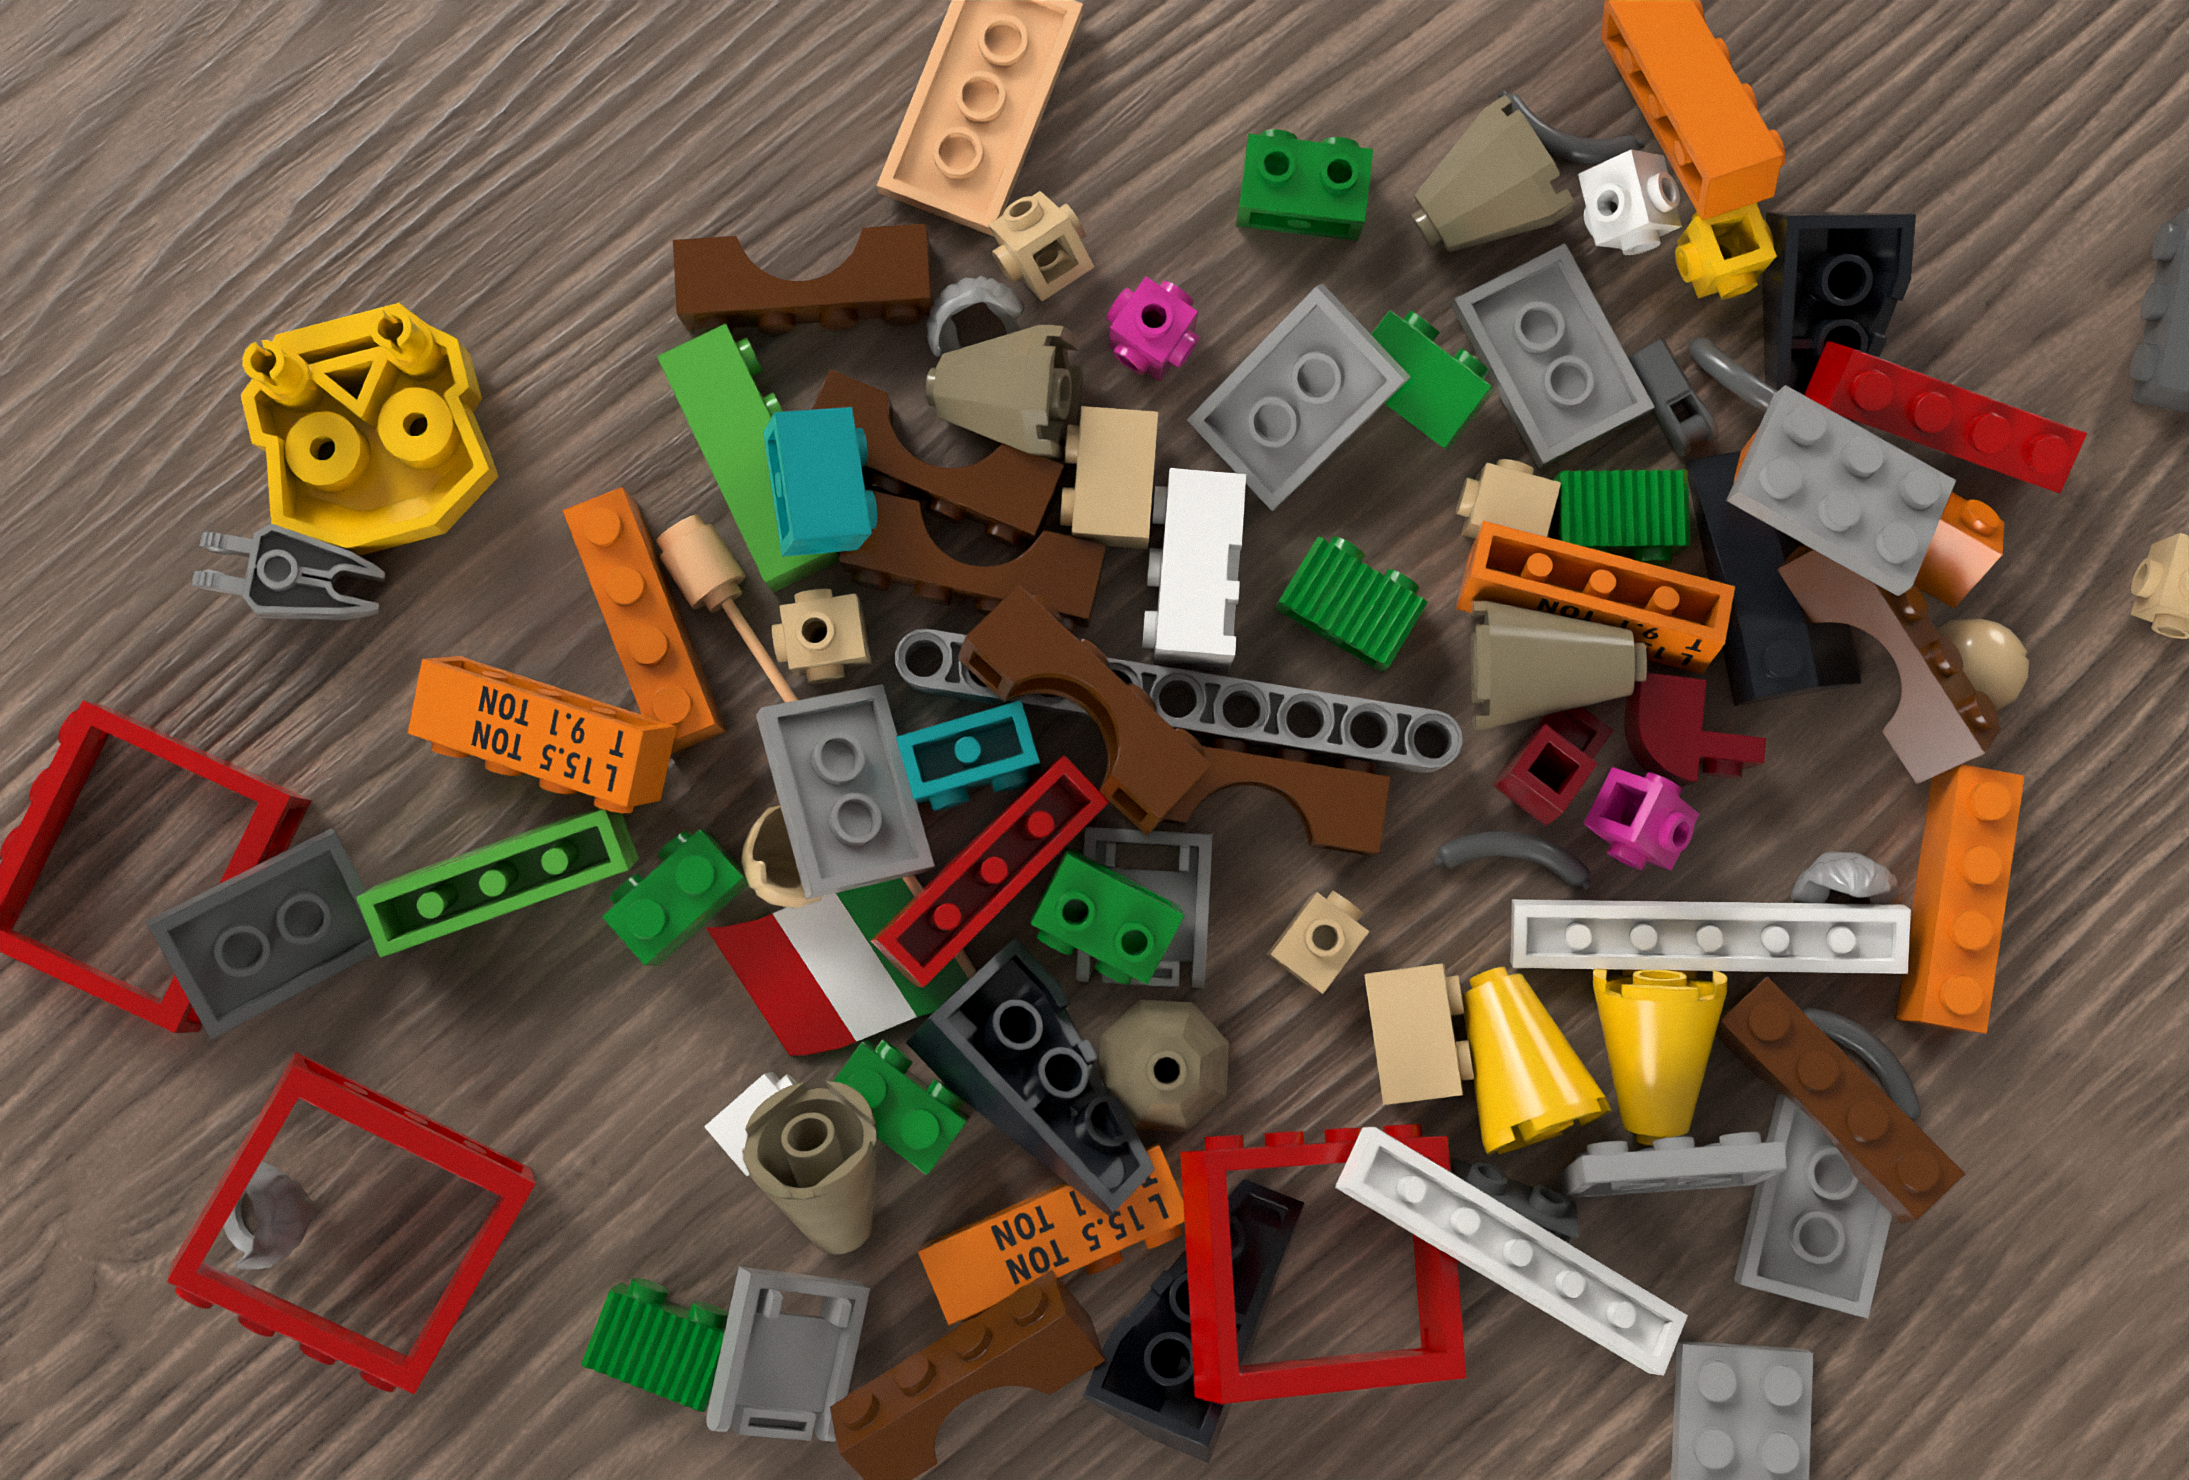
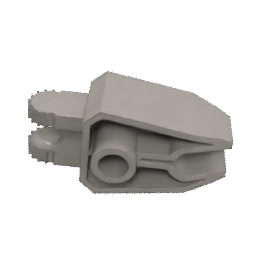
(290, 575)

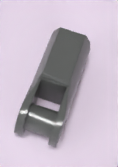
(1667, 388)

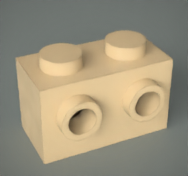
(1112, 476)
(1416, 1033)

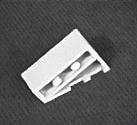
(1196, 570)

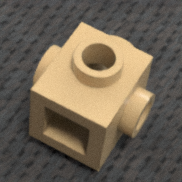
(1040, 245)
(2163, 587)
(841, 649)

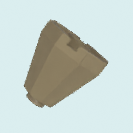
(1491, 184)
(1012, 389)
(1157, 1031)

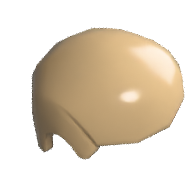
(1991, 658)
(771, 862)

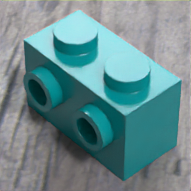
(819, 481)
(969, 754)

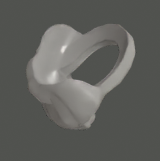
(955, 297)
(1849, 874)
(281, 1215)

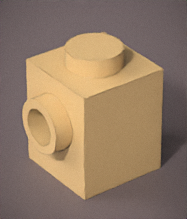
(1508, 497)
(1319, 940)

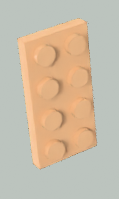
(979, 107)

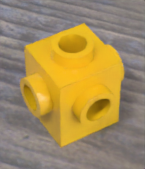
(1735, 235)

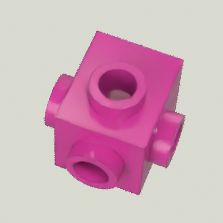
(1148, 348)
(1642, 819)

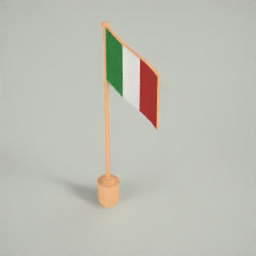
(814, 963)

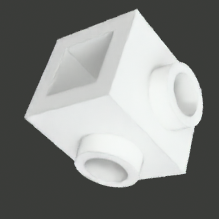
(1630, 201)

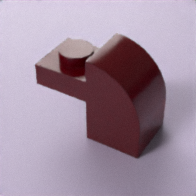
(1667, 735)
(1553, 763)

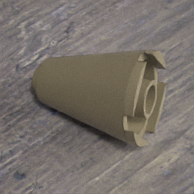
(1546, 663)
(817, 1161)

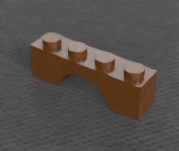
(880, 279)
(1004, 491)
(902, 552)
(1029, 651)
(1939, 710)
(1337, 806)
(1864, 1124)
(1027, 1340)

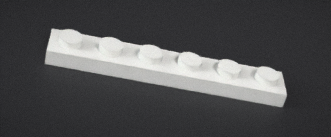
(1710, 936)
(1511, 1250)

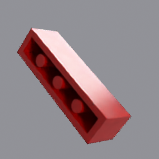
(1944, 417)
(989, 872)

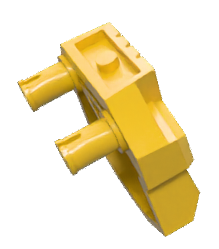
(381, 480)

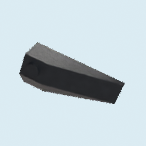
(1831, 283)
(1769, 638)
(1026, 1070)
(1150, 1350)

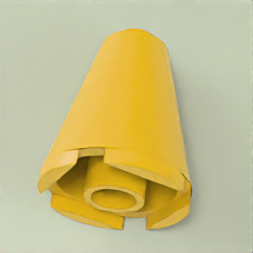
(1658, 1044)
(1523, 1066)

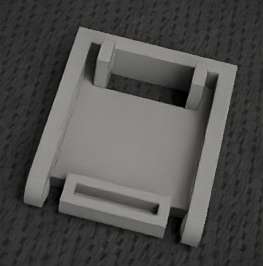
(1186, 888)
(784, 1363)

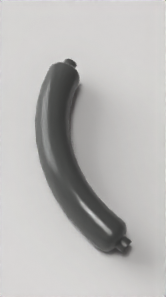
(1573, 147)
(1731, 374)
(1518, 846)
(1874, 1053)

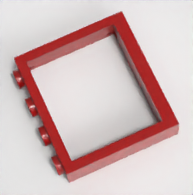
(52, 800)
(401, 1126)
(1212, 1291)

